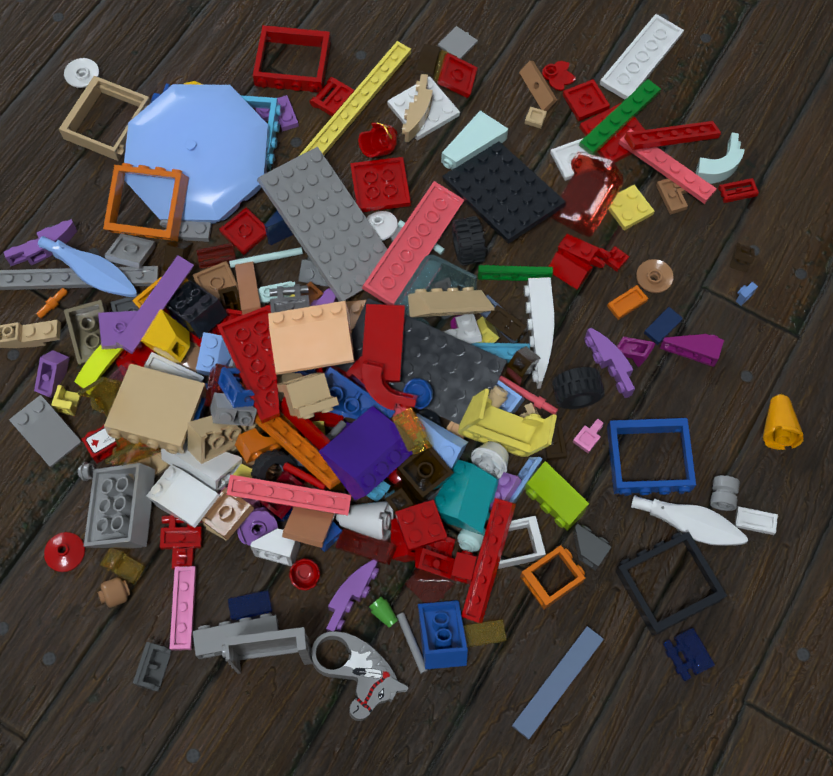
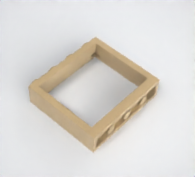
(83, 106)

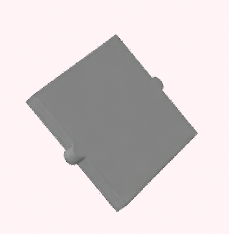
(458, 42)

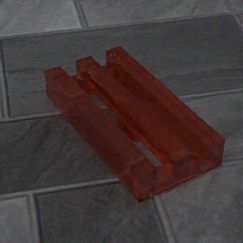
(215, 252)

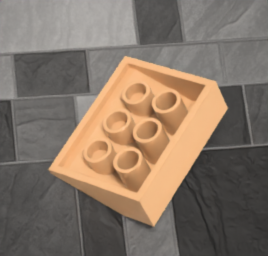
(311, 337)

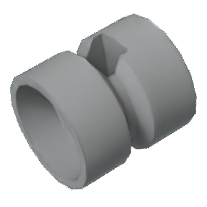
(725, 493)

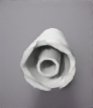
(369, 519)

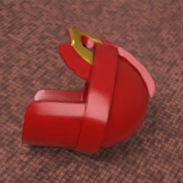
(378, 141)

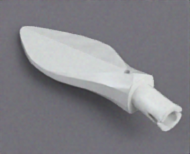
(701, 522)

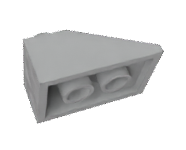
(45, 431)

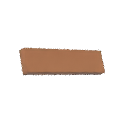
(247, 287)

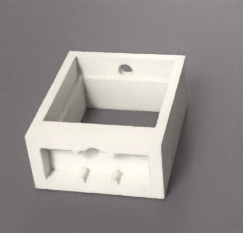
(536, 541)

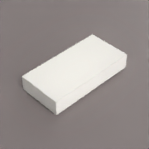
(756, 520)

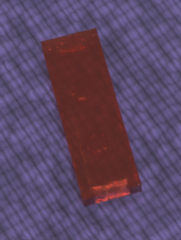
(366, 546)

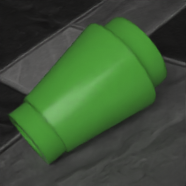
(383, 612)

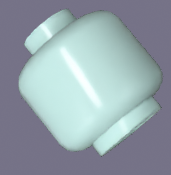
(469, 540)

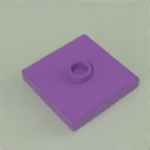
(111, 327)

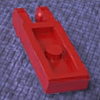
(584, 251)

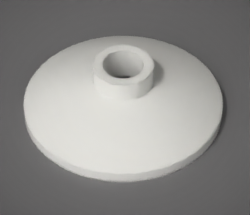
(80, 72)
(383, 223)

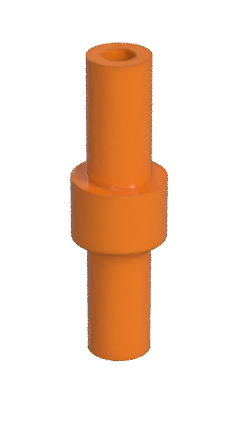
(51, 303)

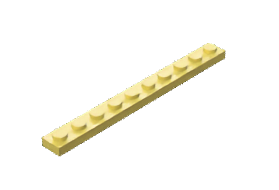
(359, 98)

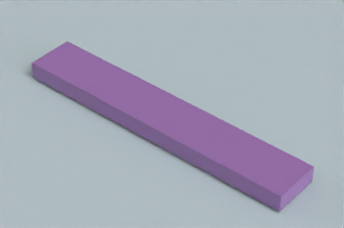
(157, 300)

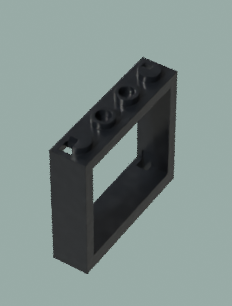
(638, 600)

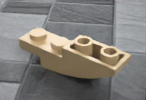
(419, 110)
(29, 335)

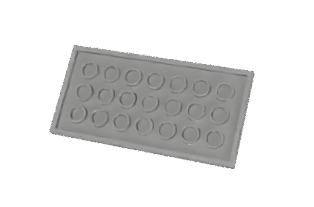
(325, 221)

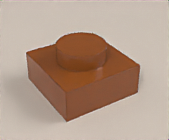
(313, 292)

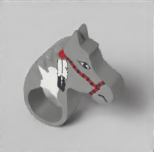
(365, 665)

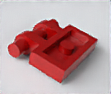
(179, 536)

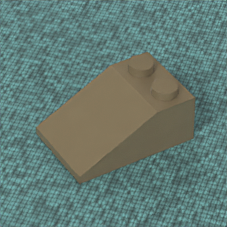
(84, 328)

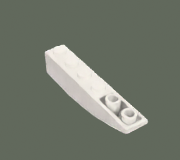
(541, 323)

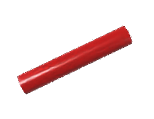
(304, 476)

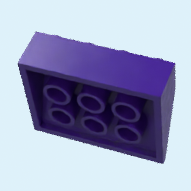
(365, 452)

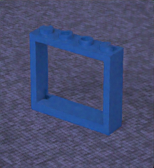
(650, 426)

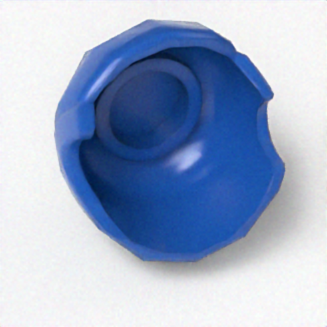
(422, 389)

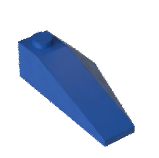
(351, 397)

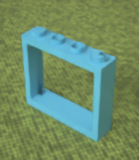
(273, 123)

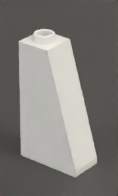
(212, 473)

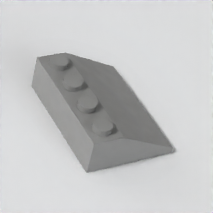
(119, 507)

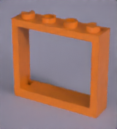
(176, 208)

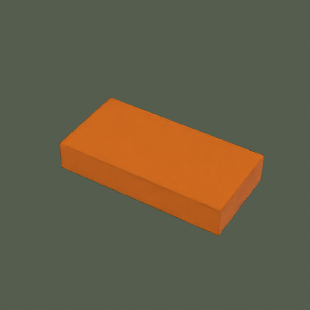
(627, 302)

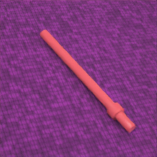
(539, 402)

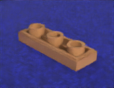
(538, 86)

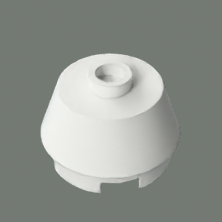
(491, 458)

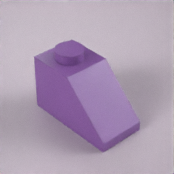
(50, 373)

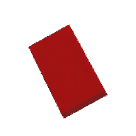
(384, 338)

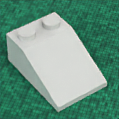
(182, 496)

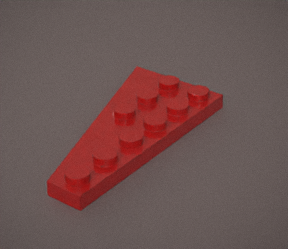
(251, 352)

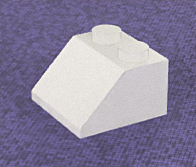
(276, 548)

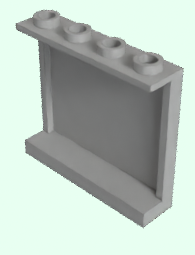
(266, 645)

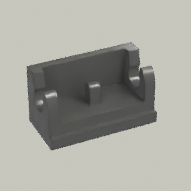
(152, 667)

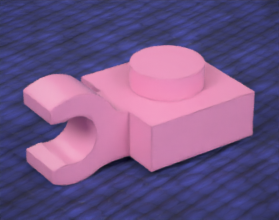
(588, 437)

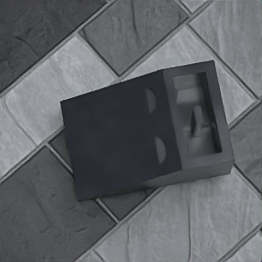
(196, 308)

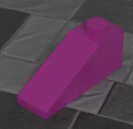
(699, 347)

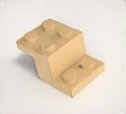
(308, 395)

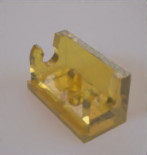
(412, 431)

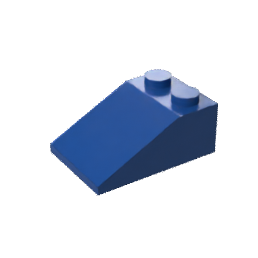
(442, 635)

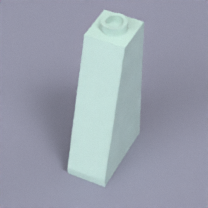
(473, 139)

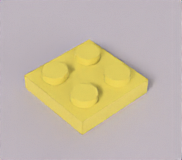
(630, 207)

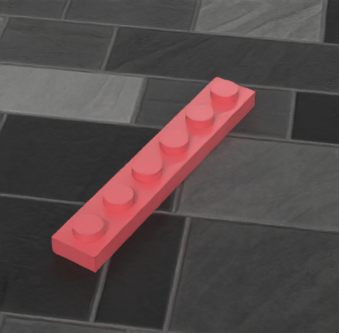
(673, 170)
(289, 495)

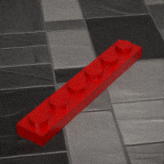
(672, 135)
(488, 560)

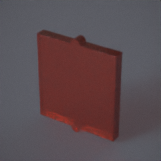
(428, 586)

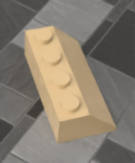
(448, 302)

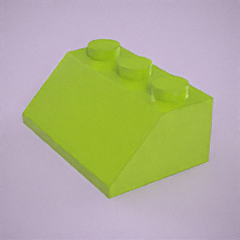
(556, 496)

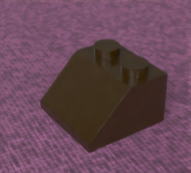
(424, 473)

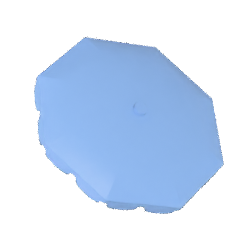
(209, 138)

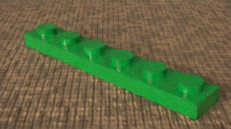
(619, 117)

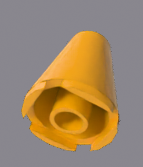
(782, 425)

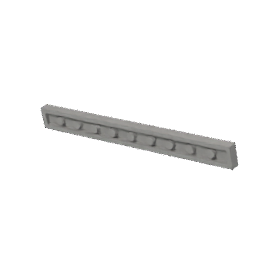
(67, 278)

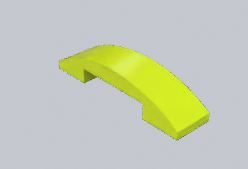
(96, 365)

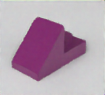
(635, 349)

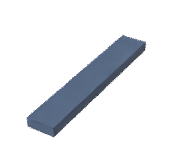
(557, 683)

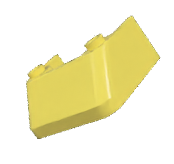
(514, 433)

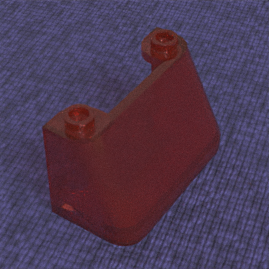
(589, 193)

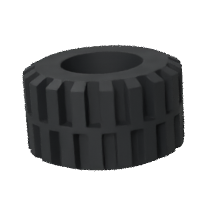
(468, 240)
(578, 388)

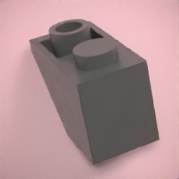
(589, 548)

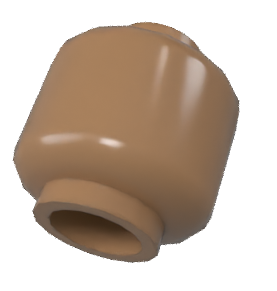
(114, 592)

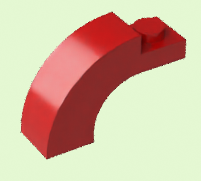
(379, 389)

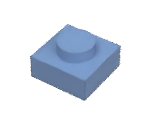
(745, 293)

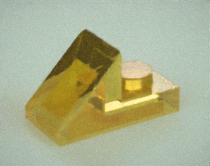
(122, 565)

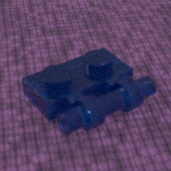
(693, 651)

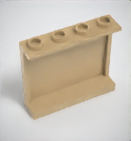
(154, 408)

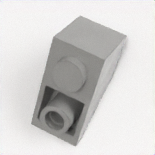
(224, 413)

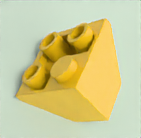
(167, 337)

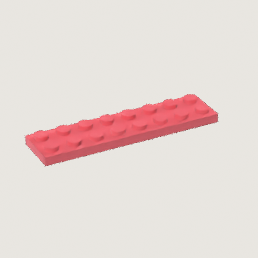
(413, 243)

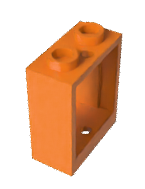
(536, 588)

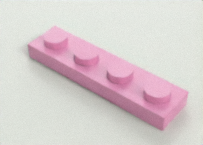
(183, 608)

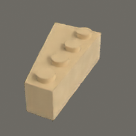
(210, 440)

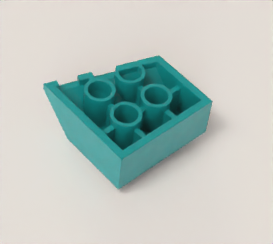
(467, 497)

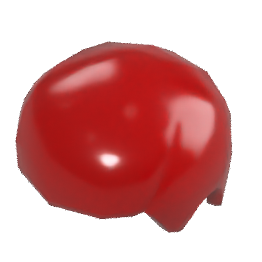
(304, 574)

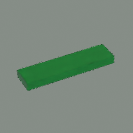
(513, 273)

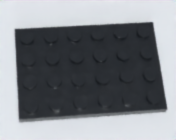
(504, 191)

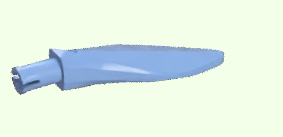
(91, 268)

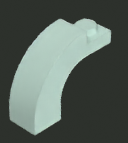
(720, 169)

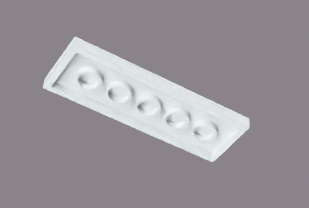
(641, 57)

